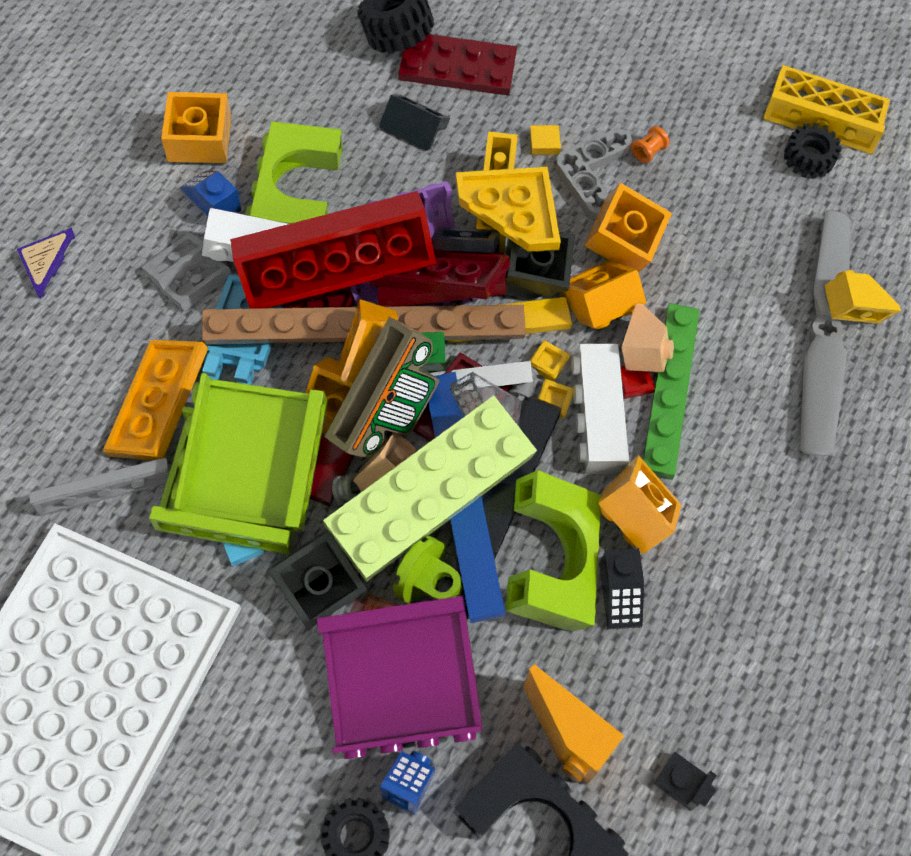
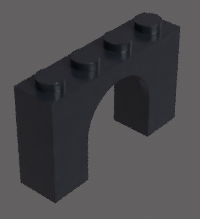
(522, 779)

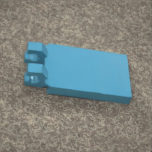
(243, 356)

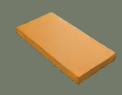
(155, 400)

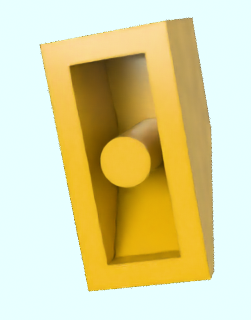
(859, 298)

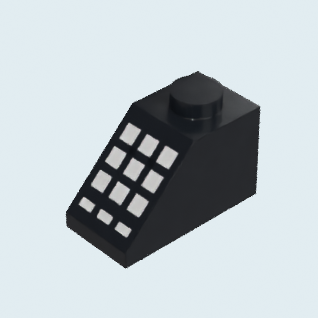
(622, 588)

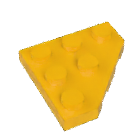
(513, 203)

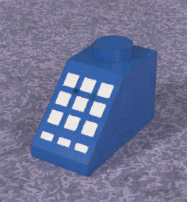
(213, 191)
(408, 781)

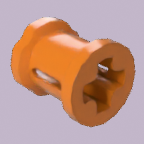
(650, 144)

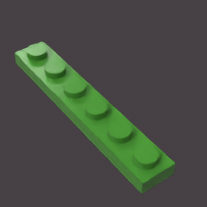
(671, 393)

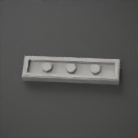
(100, 487)

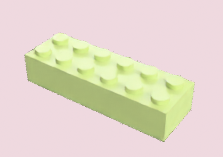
(429, 488)

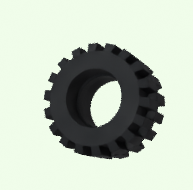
(395, 23)

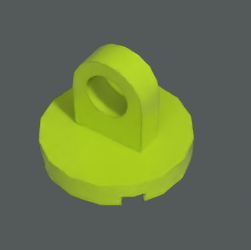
(422, 570)

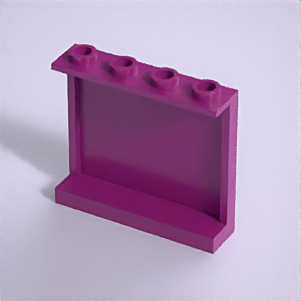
(401, 676)

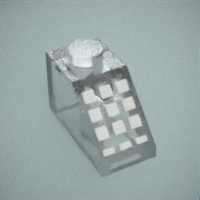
(474, 390)

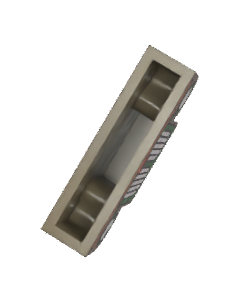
(386, 392)

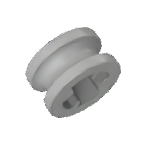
(344, 489)

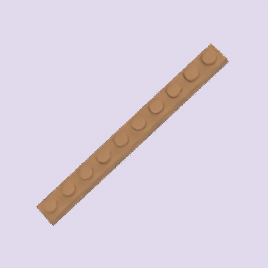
(333, 324)

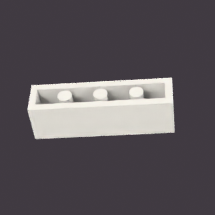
(601, 409)

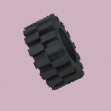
(817, 139)
(350, 811)

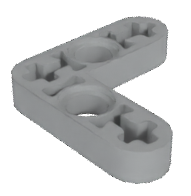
(584, 165)

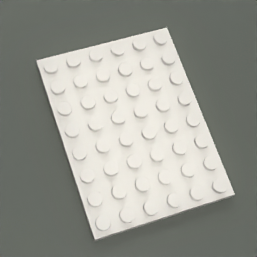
(94, 688)

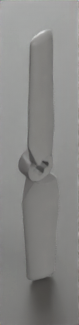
(826, 355)

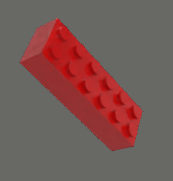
(333, 251)

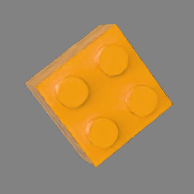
(196, 127)
(628, 228)

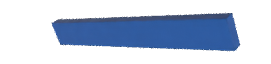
(469, 525)

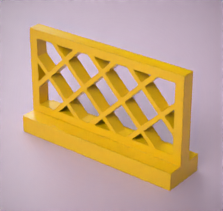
(854, 130)

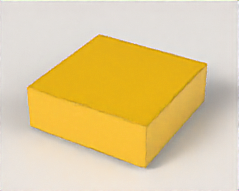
(545, 139)
(549, 360)
(557, 395)

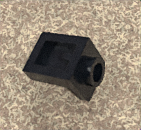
(686, 782)

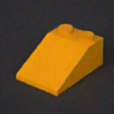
(573, 729)

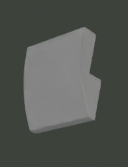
(186, 273)

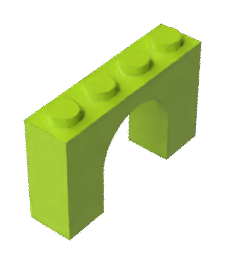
(288, 148)
(576, 520)

